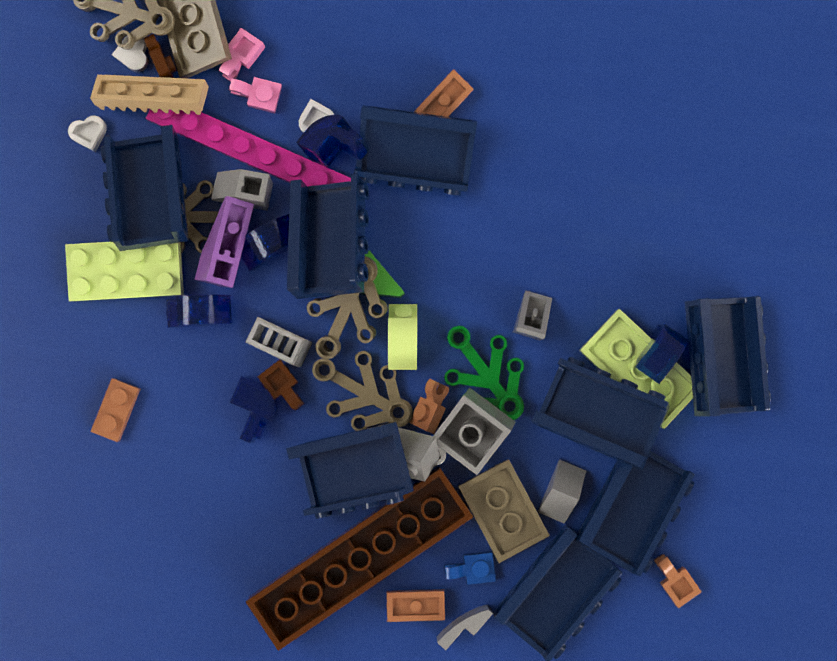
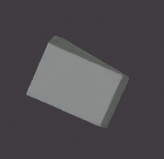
(533, 315)
(562, 491)

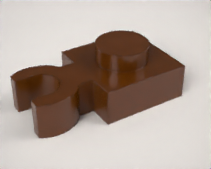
(163, 65)

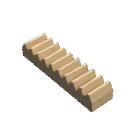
(149, 93)

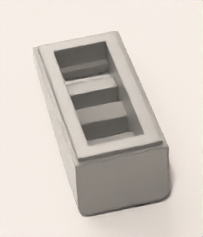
(299, 353)

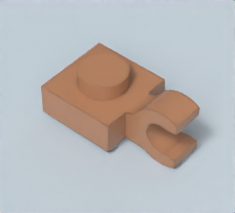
(429, 410)
(678, 583)

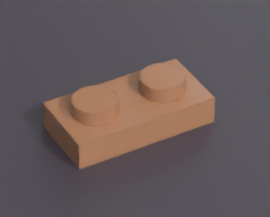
(446, 96)
(115, 410)
(415, 605)

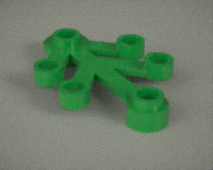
(488, 376)

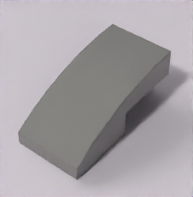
(471, 620)

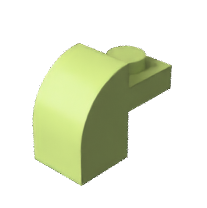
(402, 337)

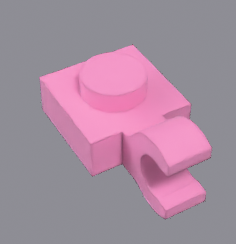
(244, 51)
(261, 94)

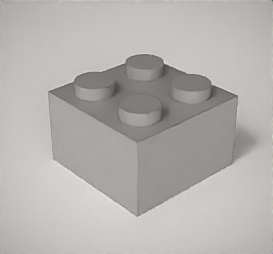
(473, 431)

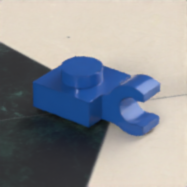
(476, 568)

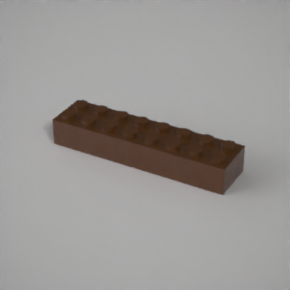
(358, 559)

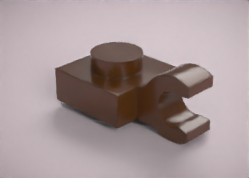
(280, 382)

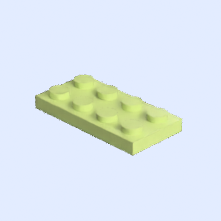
(105, 273)
(616, 351)

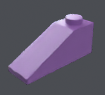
(225, 243)

